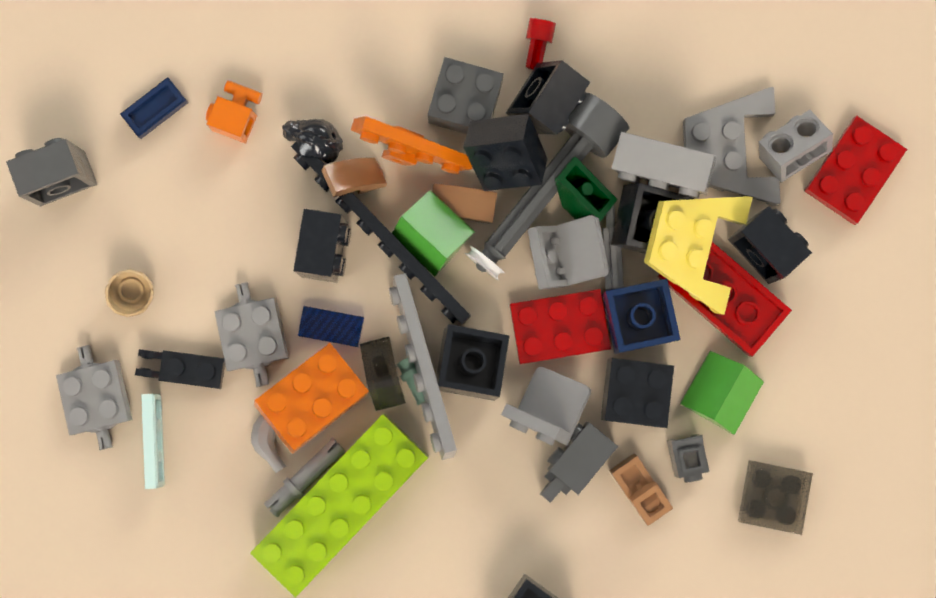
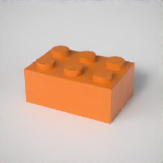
(311, 398)

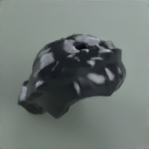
(314, 138)

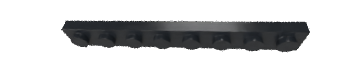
(389, 243)

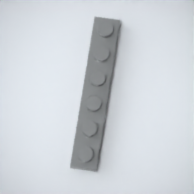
(425, 378)

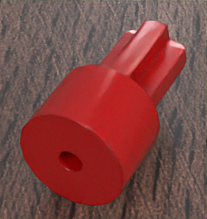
(540, 33)

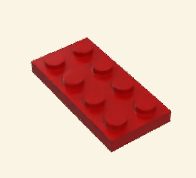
(750, 310)

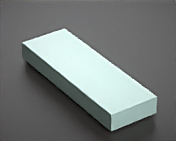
(153, 441)

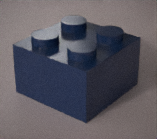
(640, 316)

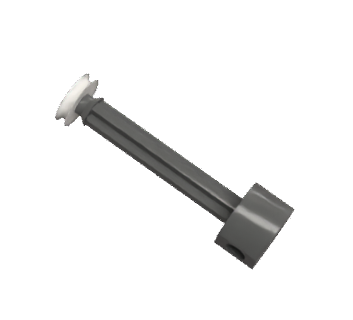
(593, 129)

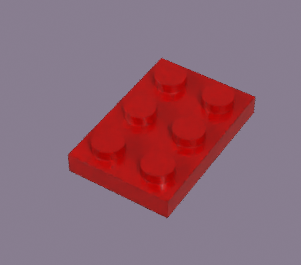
(855, 170)
(560, 326)

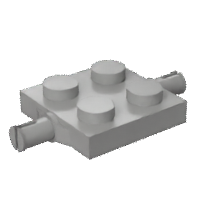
(251, 334)
(94, 397)

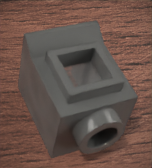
(688, 458)

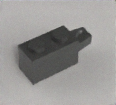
(577, 462)

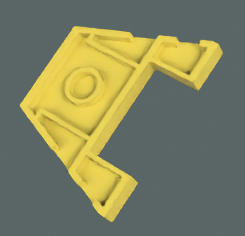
(683, 240)

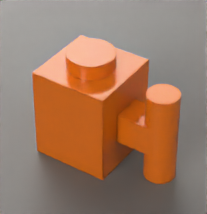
(233, 116)

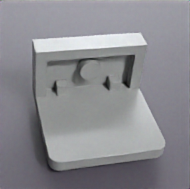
(568, 253)
(549, 406)

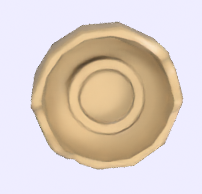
(129, 293)

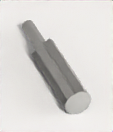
(614, 279)

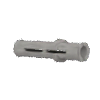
(294, 487)

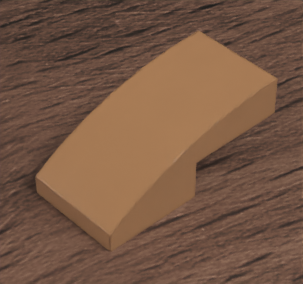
(353, 175)
(468, 202)
(641, 489)

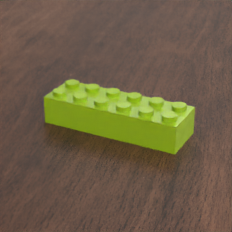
(339, 505)

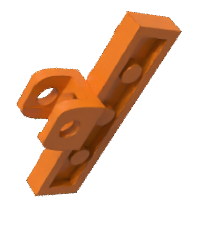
(408, 146)

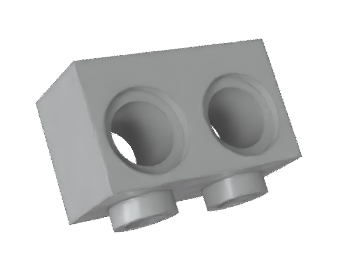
(798, 150)

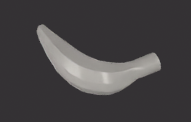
(263, 443)

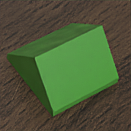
(432, 232)
(722, 391)

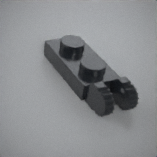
(185, 368)

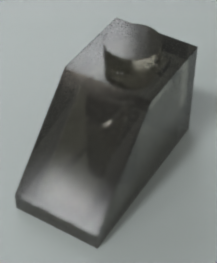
(382, 374)

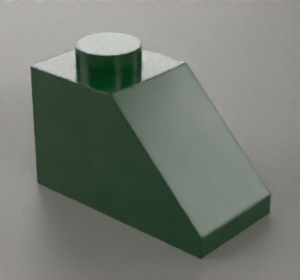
(582, 192)

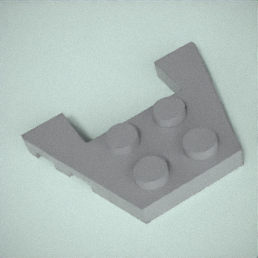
(723, 134)

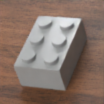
(663, 165)

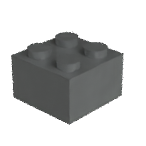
(464, 95)
(51, 172)

